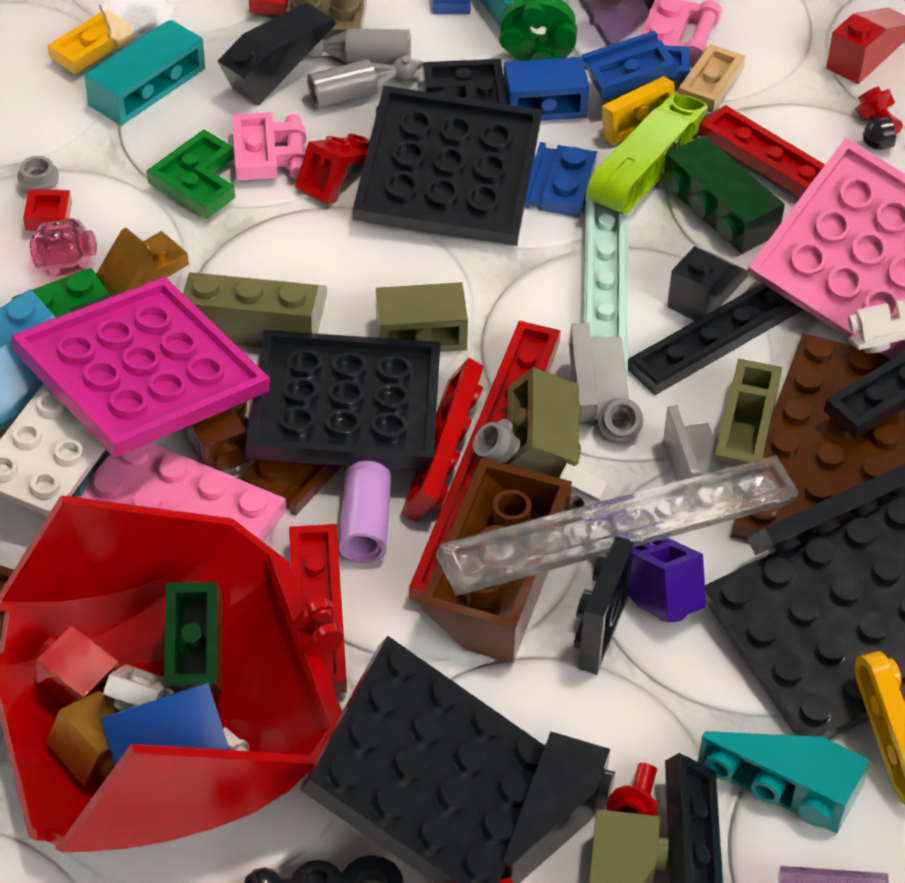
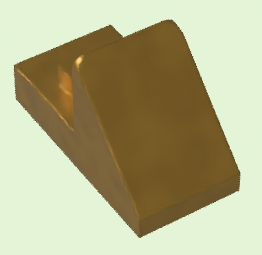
(139, 262)

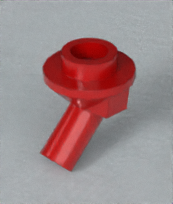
(875, 104)
(636, 797)

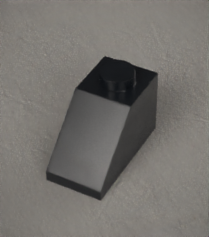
(702, 283)

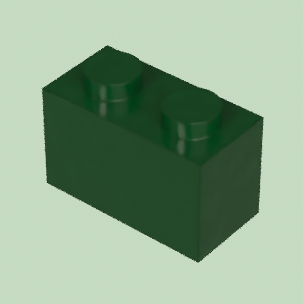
(193, 635)

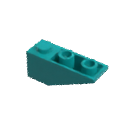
(793, 771)

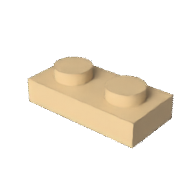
(713, 75)

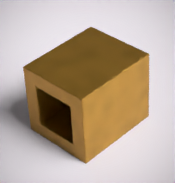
(80, 738)

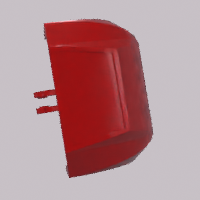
(107, 577)

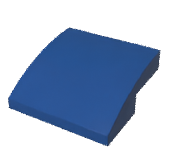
(174, 720)

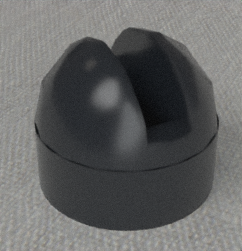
(880, 133)

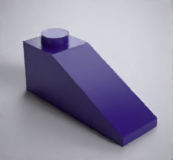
(667, 579)

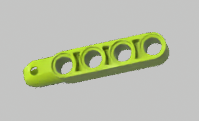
(640, 159)

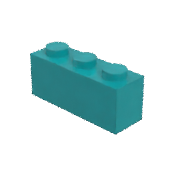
(145, 72)

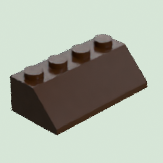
(495, 617)

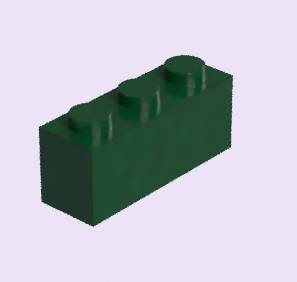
(722, 194)

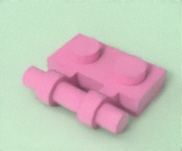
(255, 145)

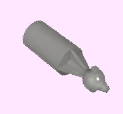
(356, 45)
(356, 80)

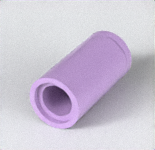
(365, 512)

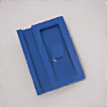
(629, 65)
(561, 179)

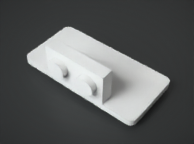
(45, 454)

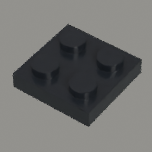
(604, 605)

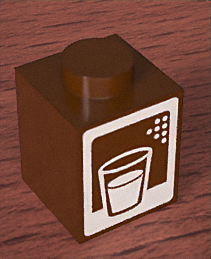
(219, 440)

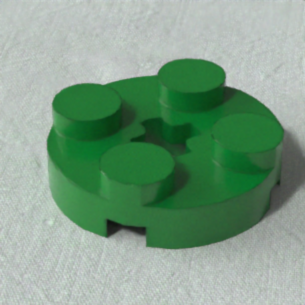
(524, 44)

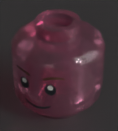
(62, 247)

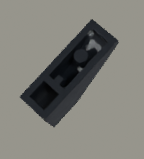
(273, 50)
(558, 803)

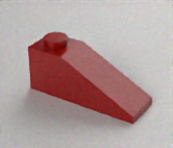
(865, 42)

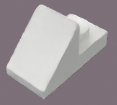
(132, 687)

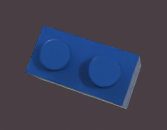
(549, 85)

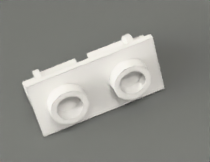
(877, 327)

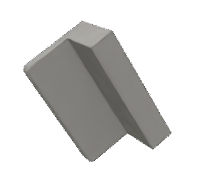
(598, 369)
(689, 447)

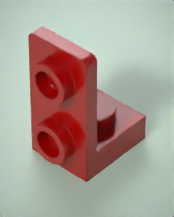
(326, 165)

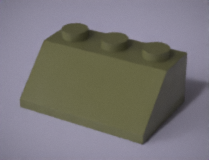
(250, 305)

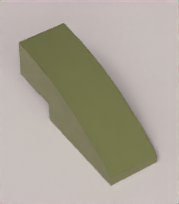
(748, 412)

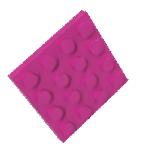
(139, 365)

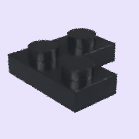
(467, 79)

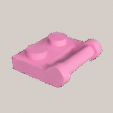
(672, 17)

